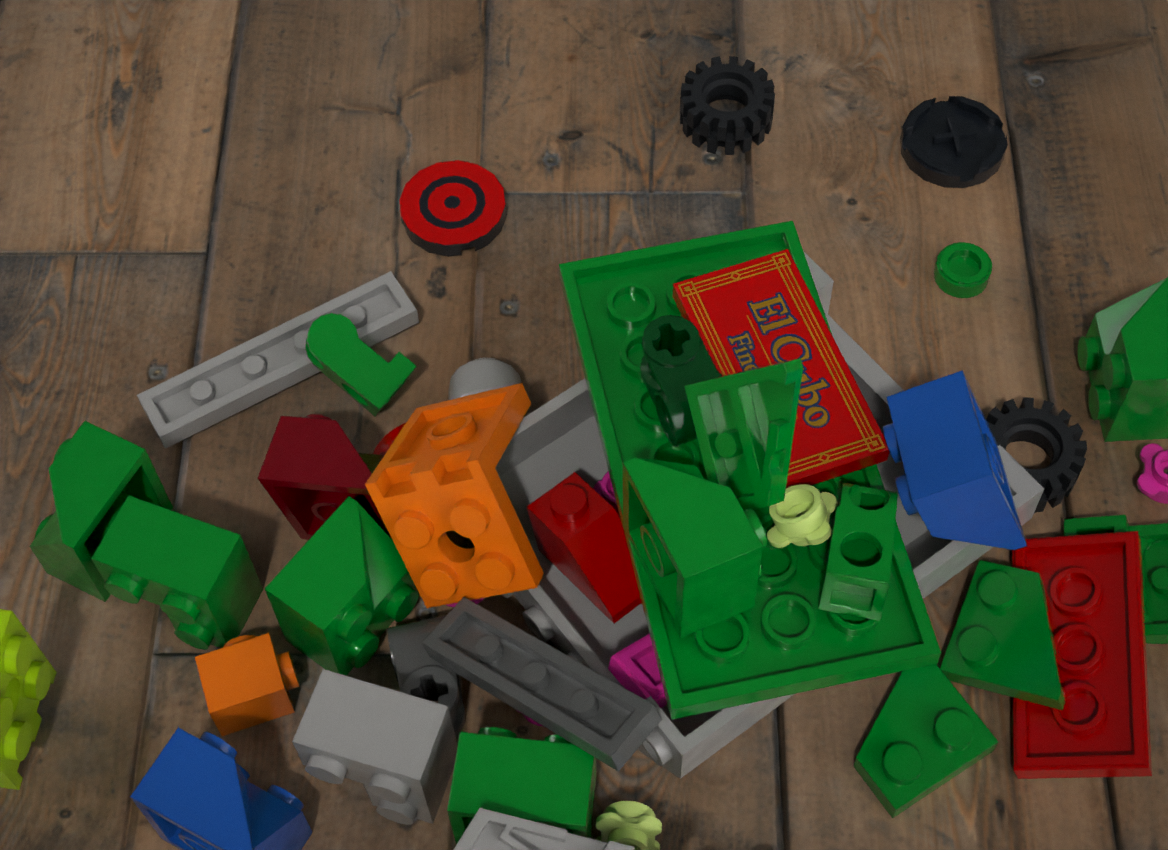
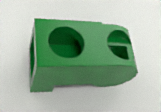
(353, 365)
(860, 552)

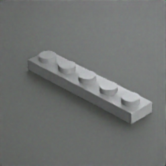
(269, 362)

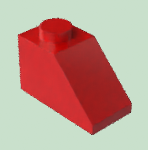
(586, 544)

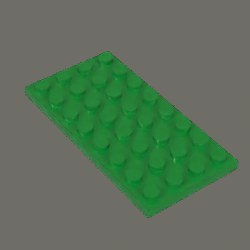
(785, 639)

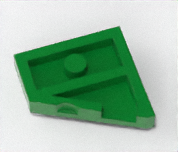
(748, 429)
(1005, 637)
(921, 740)

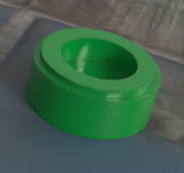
(962, 270)

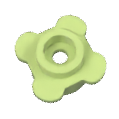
(801, 517)
(630, 824)

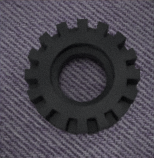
(730, 83)
(1051, 435)

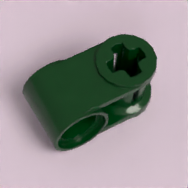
(670, 361)

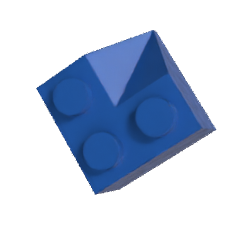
(952, 465)
(204, 802)

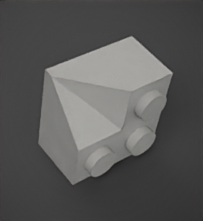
(381, 738)

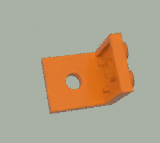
(446, 479)

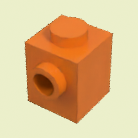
(247, 682)

